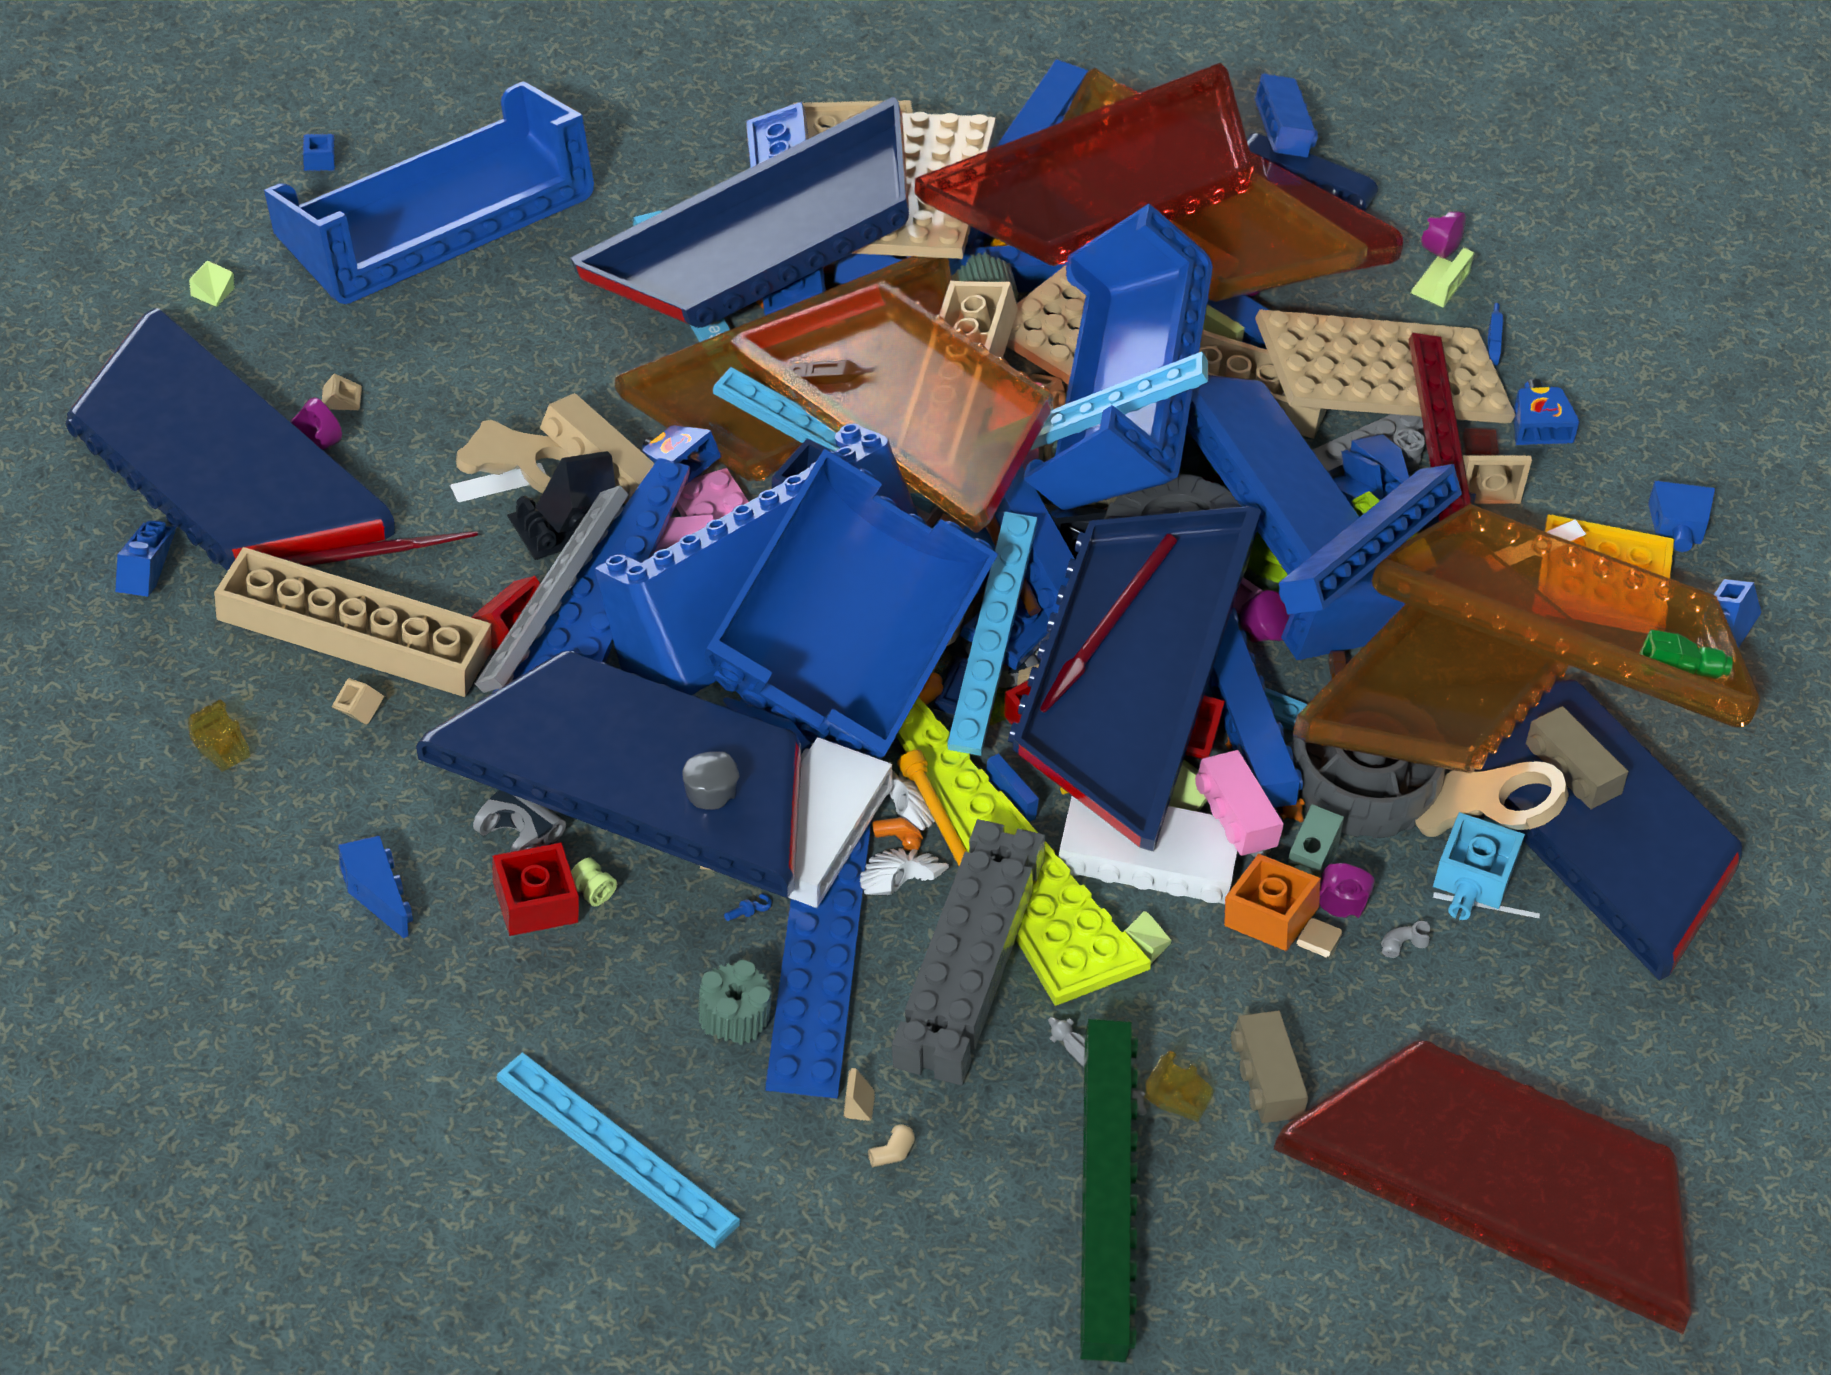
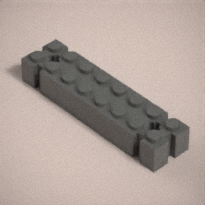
(968, 952)

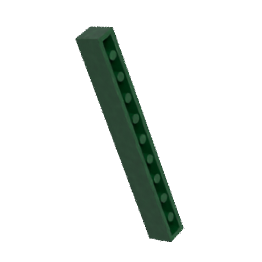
(1107, 1192)

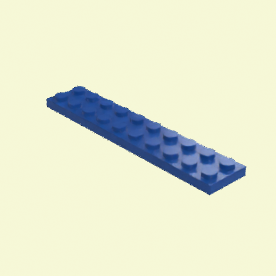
(766, 138)
(817, 986)

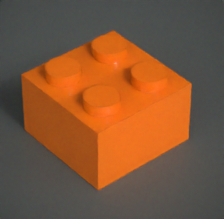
(1272, 902)

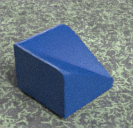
(318, 152)

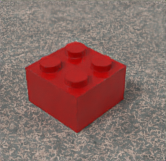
(535, 889)

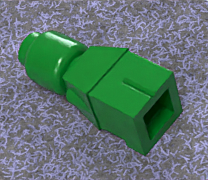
(1685, 655)

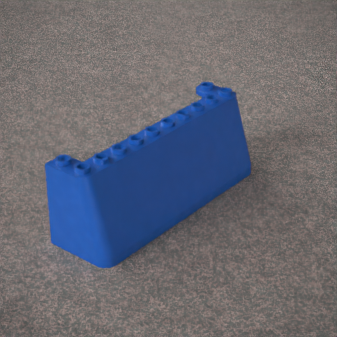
(439, 199)
(1139, 314)
(1300, 504)
(677, 599)

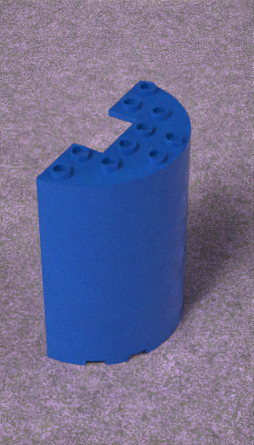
(847, 610)

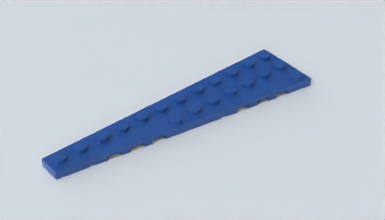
(582, 620)

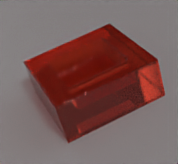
(1480, 442)

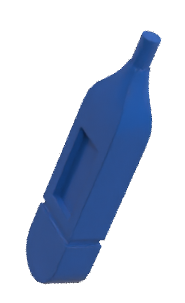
(1495, 335)

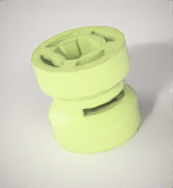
(592, 882)

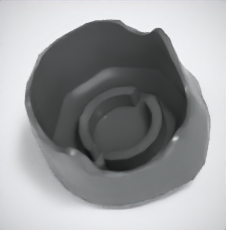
(710, 779)

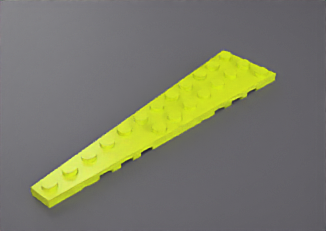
(1063, 929)

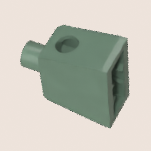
(1316, 841)

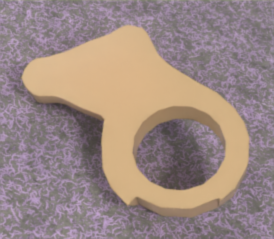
(501, 449)
(1487, 793)

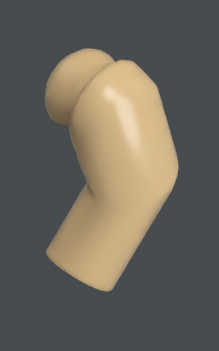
(896, 1149)

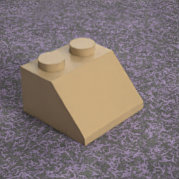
(1497, 477)

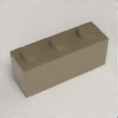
(1584, 762)
(1269, 1066)

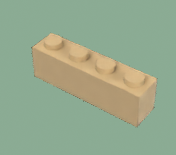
(583, 431)

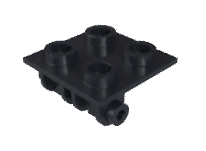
(536, 531)

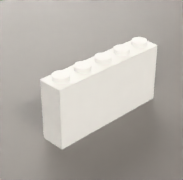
(835, 807)
(1187, 861)

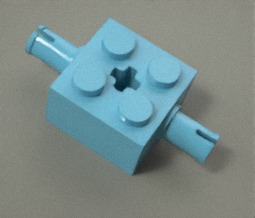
(1477, 863)

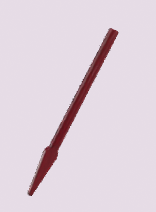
(374, 549)
(1076, 666)

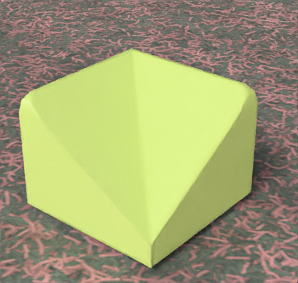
(212, 283)
(1148, 936)

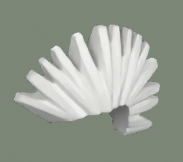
(910, 802)
(893, 868)

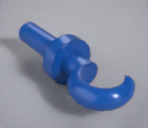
(747, 908)

